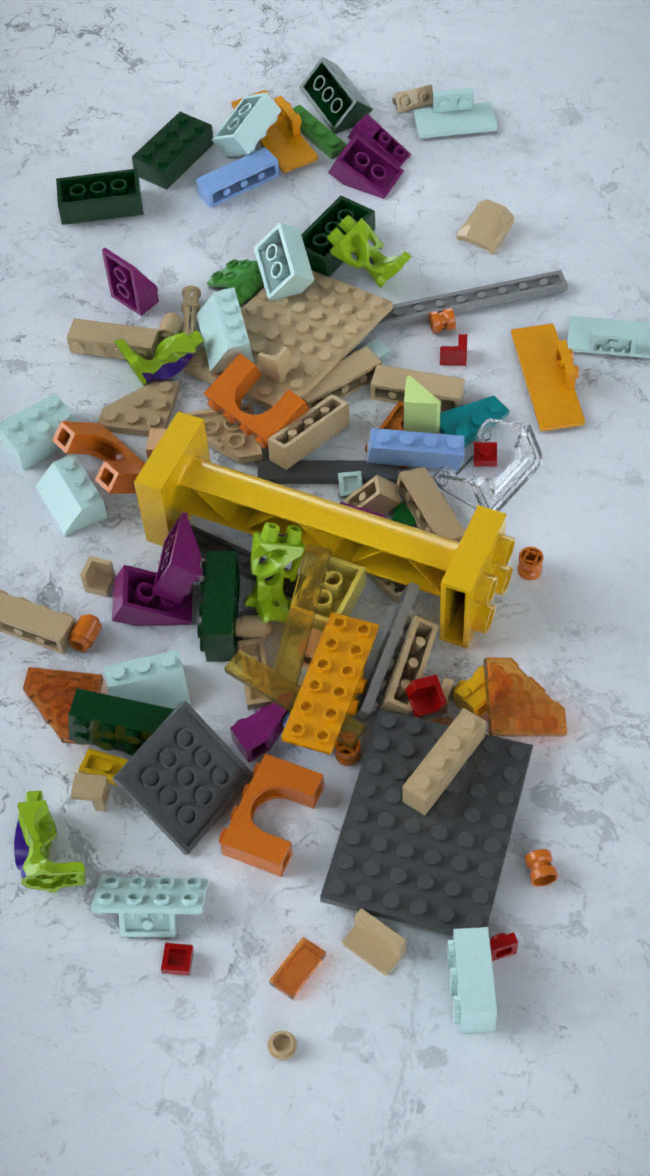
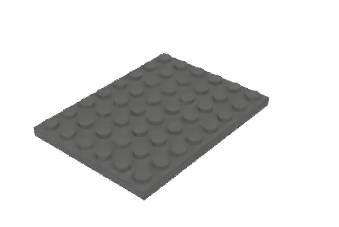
(436, 866)

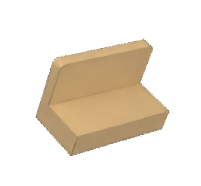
(375, 942)

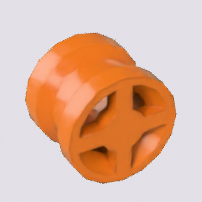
(350, 758)

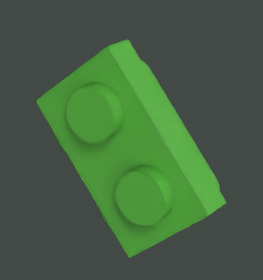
(240, 274)

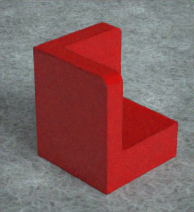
(455, 354)
(426, 695)

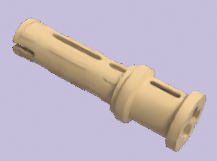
(185, 307)

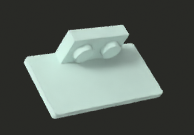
(454, 115)
(609, 336)
(149, 904)

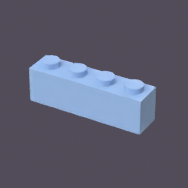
(237, 177)
(415, 449)

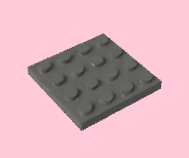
(184, 777)

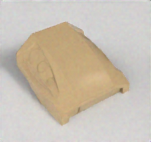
(487, 226)

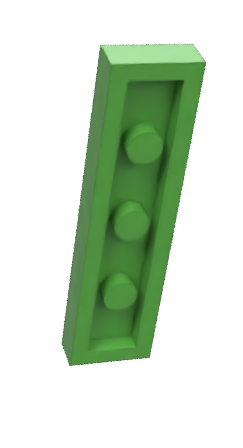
(319, 134)

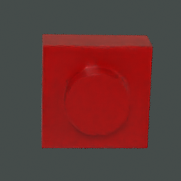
(485, 454)
(503, 945)
(177, 959)

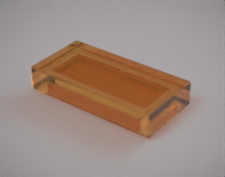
(297, 968)

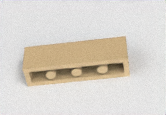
(98, 339)
(345, 377)
(389, 386)
(308, 432)
(428, 504)
(35, 623)
(408, 665)
(443, 761)

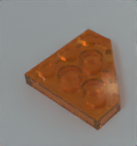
(54, 692)
(519, 703)

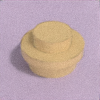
(282, 1045)

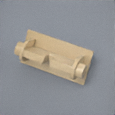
(413, 98)

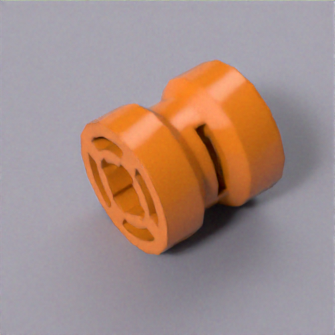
(442, 320)
(530, 563)
(541, 868)

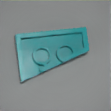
(469, 417)

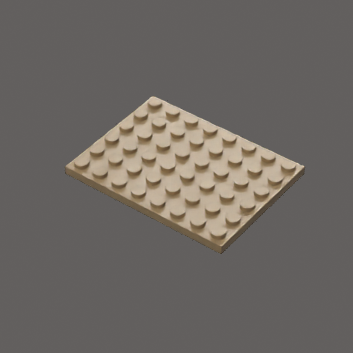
(315, 326)

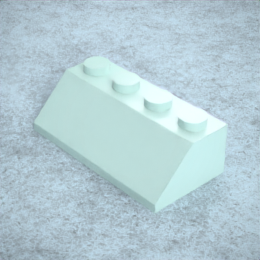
(223, 330)

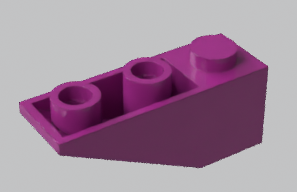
(380, 139)
(259, 731)

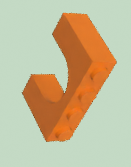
(227, 395)
(93, 439)
(271, 780)

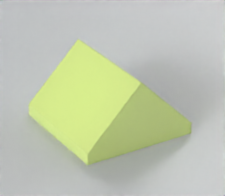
(420, 408)

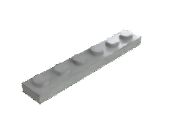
(384, 660)

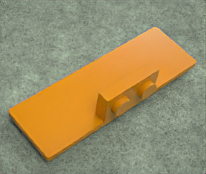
(285, 139)
(549, 376)
(331, 684)

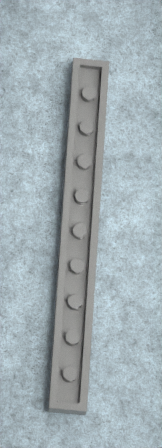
(475, 298)

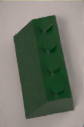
(334, 96)

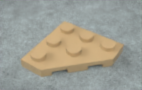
(142, 409)
(228, 437)

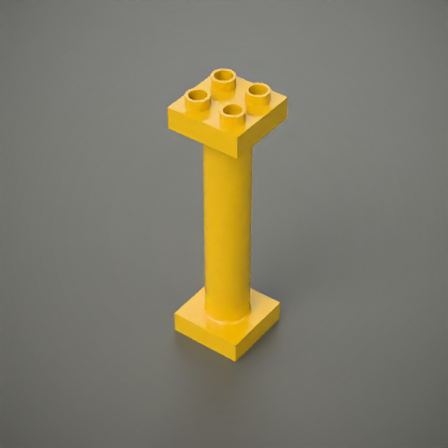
(462, 573)

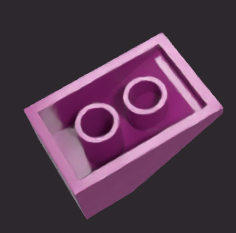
(365, 169)
(129, 284)
(178, 562)
(139, 607)

